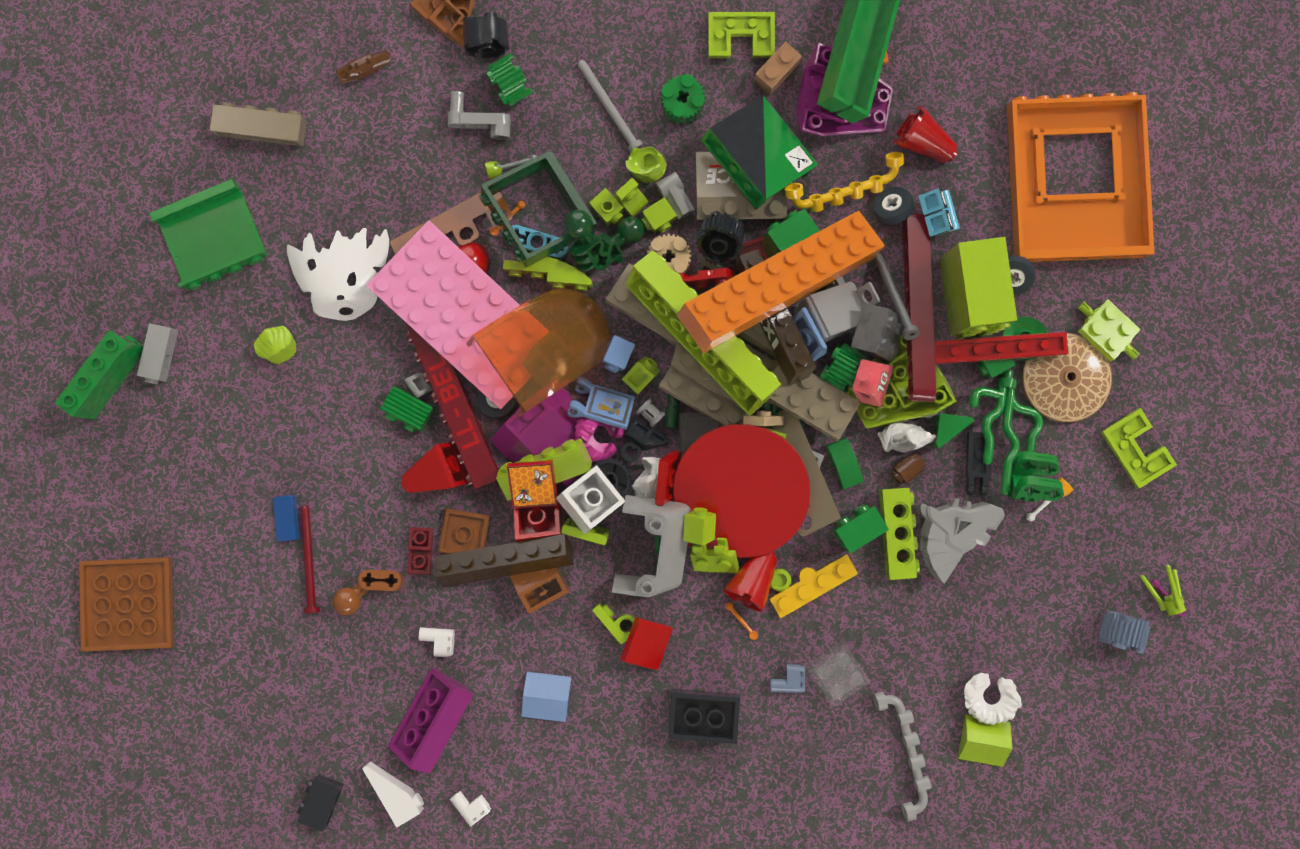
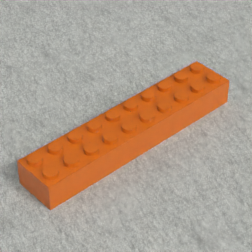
(779, 281)

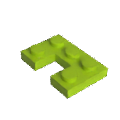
(741, 24)
(1139, 468)

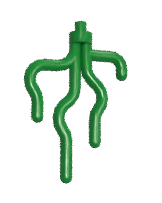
(1006, 403)

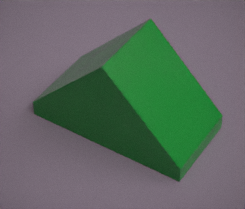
(948, 426)

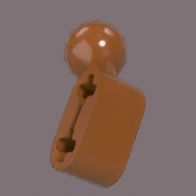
(348, 600)

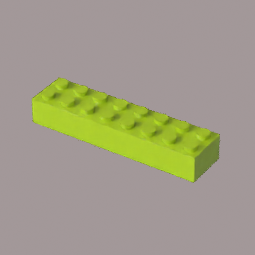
(729, 363)

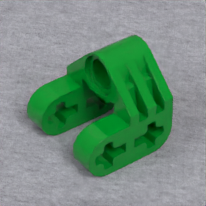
(1027, 486)

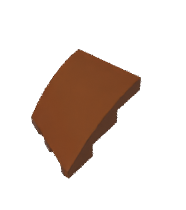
(445, 15)

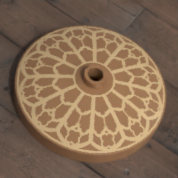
(1066, 400)

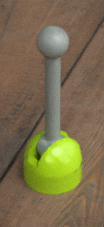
(494, 169)

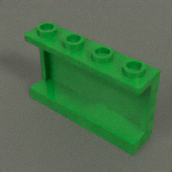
(100, 376)

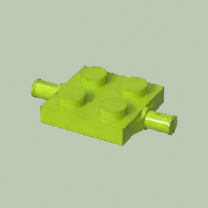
(1108, 330)

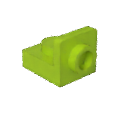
(641, 374)

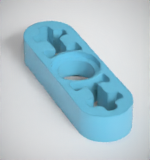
(523, 230)

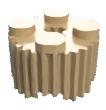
(677, 247)

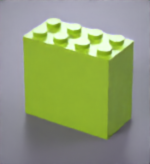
(978, 288)

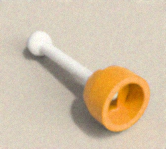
(1067, 490)

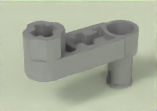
(497, 122)

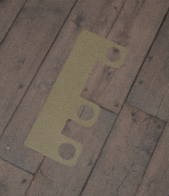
(822, 506)

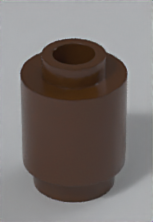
(908, 468)

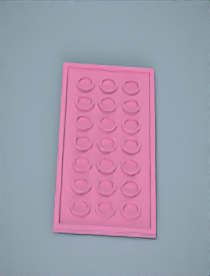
(446, 302)

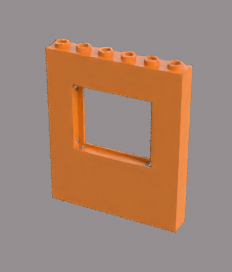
(1080, 224)

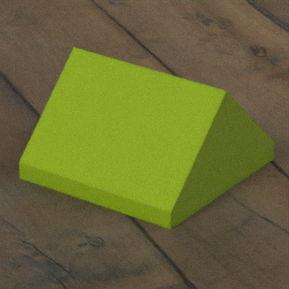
(985, 742)

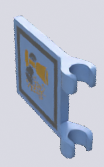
(602, 405)

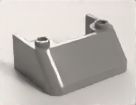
(664, 521)

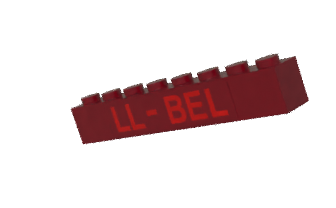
(456, 413)

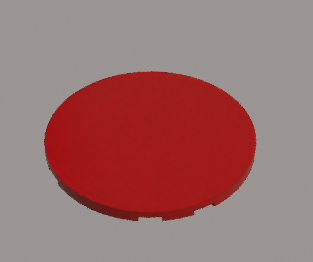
(749, 482)

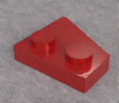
(708, 277)

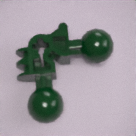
(605, 248)

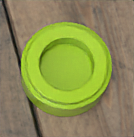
(781, 580)

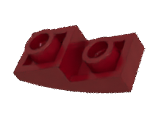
(420, 551)

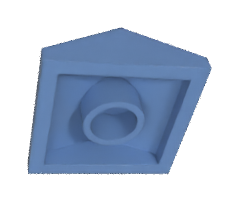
(810, 334)
(546, 696)

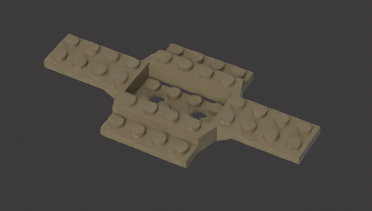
(686, 380)

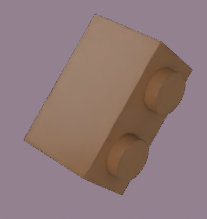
(777, 68)

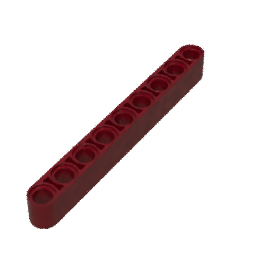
(919, 308)

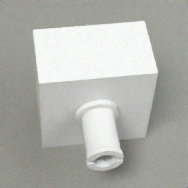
(590, 499)

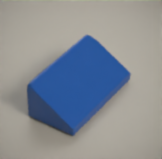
(286, 518)

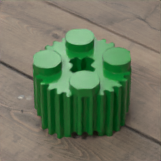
(509, 80)
(684, 87)
(843, 368)

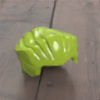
(646, 164)
(275, 344)

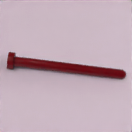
(308, 561)

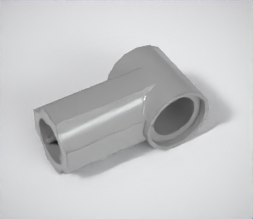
(673, 191)

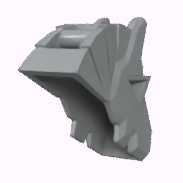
(954, 531)

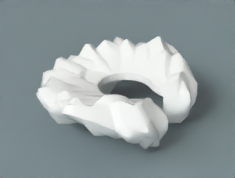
(987, 713)

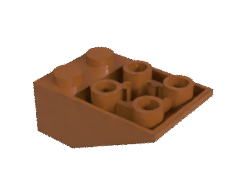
(539, 587)

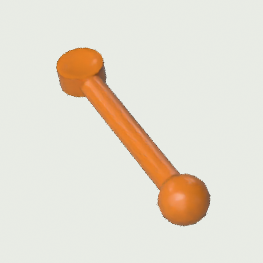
(520, 205)
(752, 634)

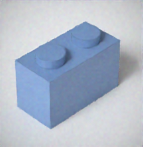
(617, 354)

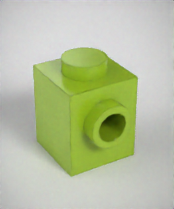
(607, 207)
(659, 216)
(699, 526)

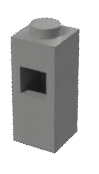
(157, 353)

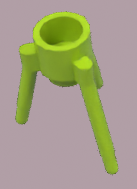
(1174, 602)

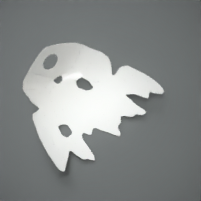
(333, 269)

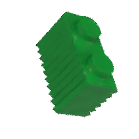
(407, 409)

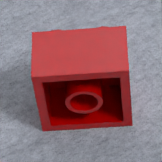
(538, 522)

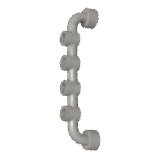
(915, 761)

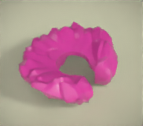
(597, 451)

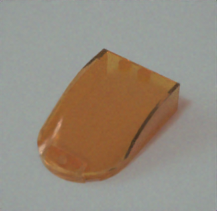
(545, 344)

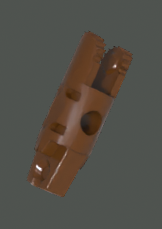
(363, 66)

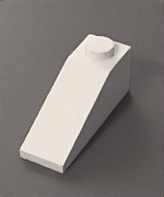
(396, 796)

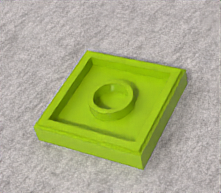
(596, 534)

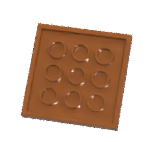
(126, 604)

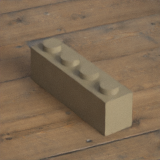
(258, 124)

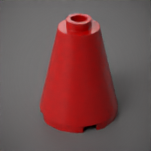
(926, 137)
(753, 582)

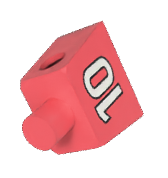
(872, 380)

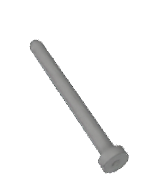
(633, 143)

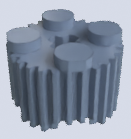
(1124, 631)

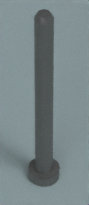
(910, 331)

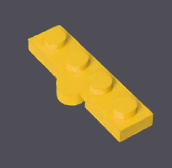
(812, 585)

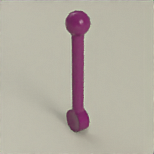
(1156, 584)

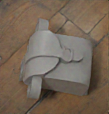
(838, 308)

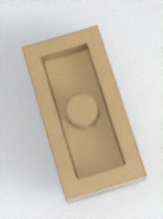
(764, 418)

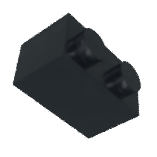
(320, 802)

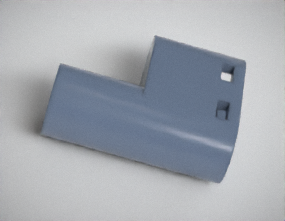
(794, 675)

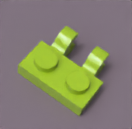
(716, 560)

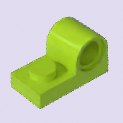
(631, 198)
(605, 614)

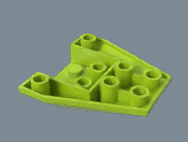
(896, 403)

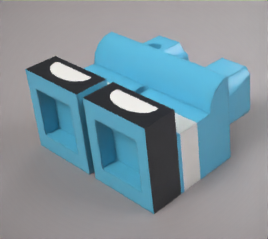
(941, 211)

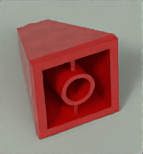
(435, 471)

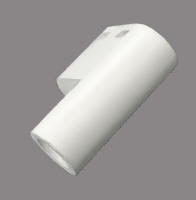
(442, 640)
(472, 809)

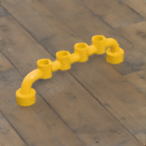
(855, 189)

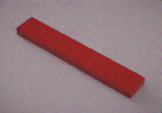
(1001, 348)

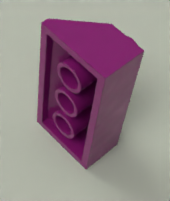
(430, 721)

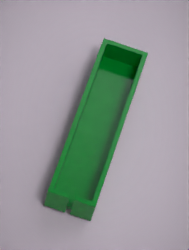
(857, 57)

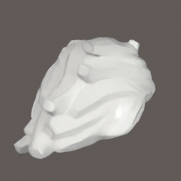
(904, 437)
(646, 483)

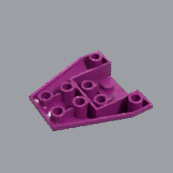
(822, 122)
(537, 430)

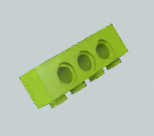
(910, 566)

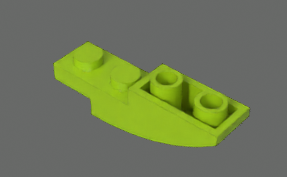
(557, 272)

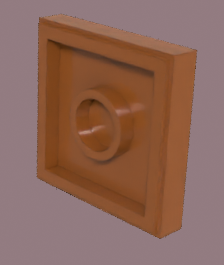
(463, 531)

